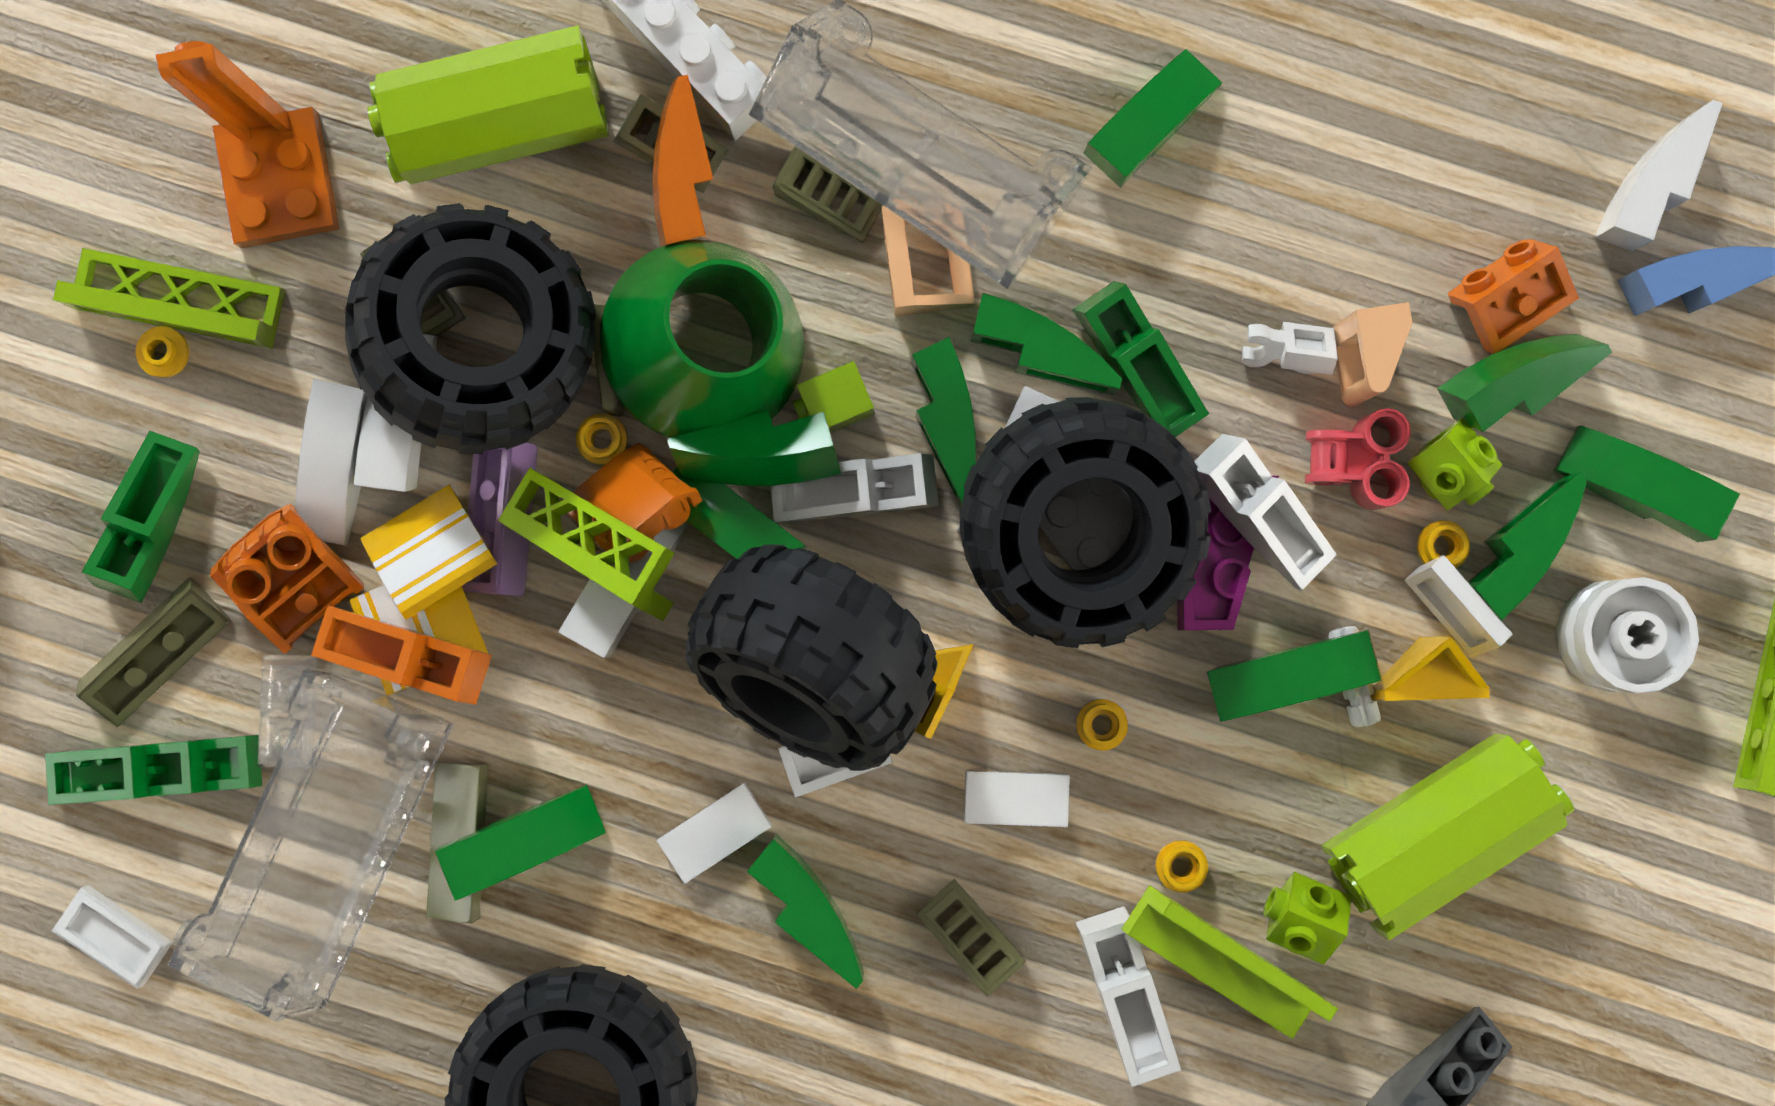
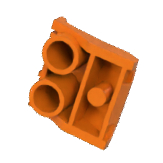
(638, 493)
(284, 577)

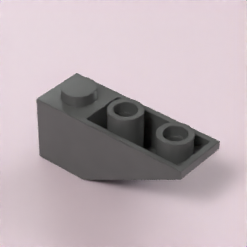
(1449, 1068)

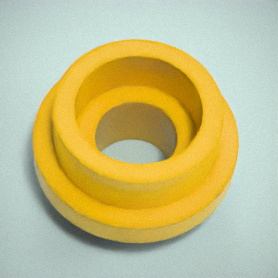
(176, 355)
(587, 432)
(1454, 534)
(1117, 729)
(1193, 877)

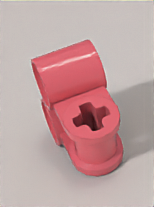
(1353, 457)

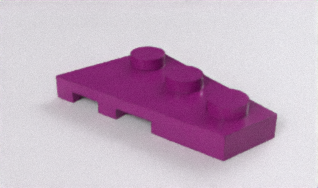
(1219, 578)

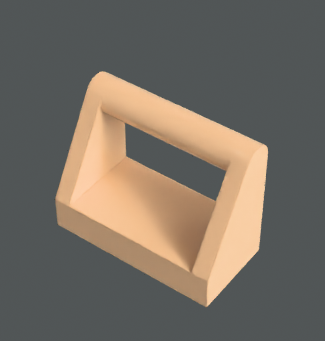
(900, 275)
(1369, 350)

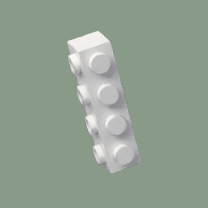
(703, 53)

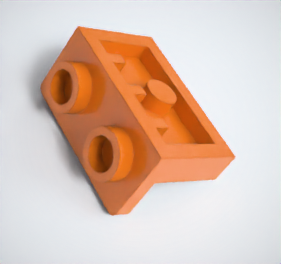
(1515, 293)

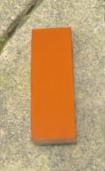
(678, 166)
(401, 655)

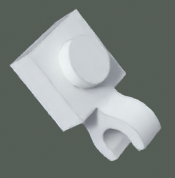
(1298, 347)

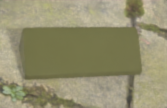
(152, 653)
(456, 812)

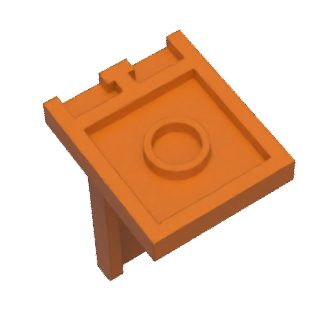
(267, 156)

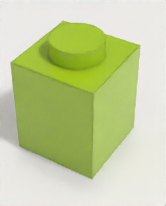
(837, 394)

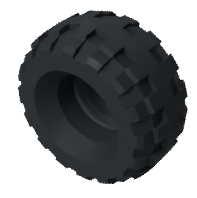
(455, 402)
(1036, 461)
(812, 656)
(583, 1012)

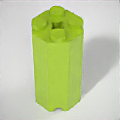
(488, 106)
(1447, 833)

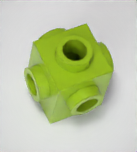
(1456, 465)
(1307, 917)

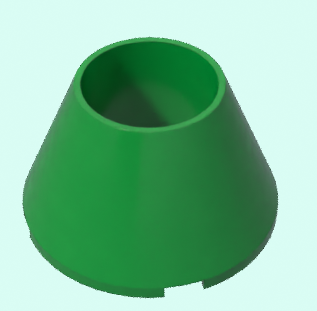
(654, 374)

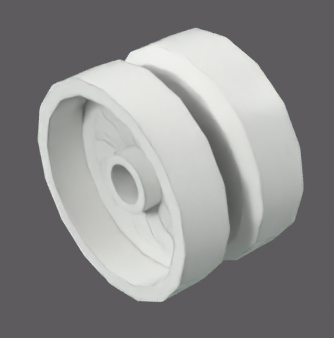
(1627, 635)

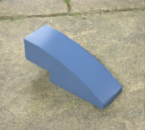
(1698, 277)

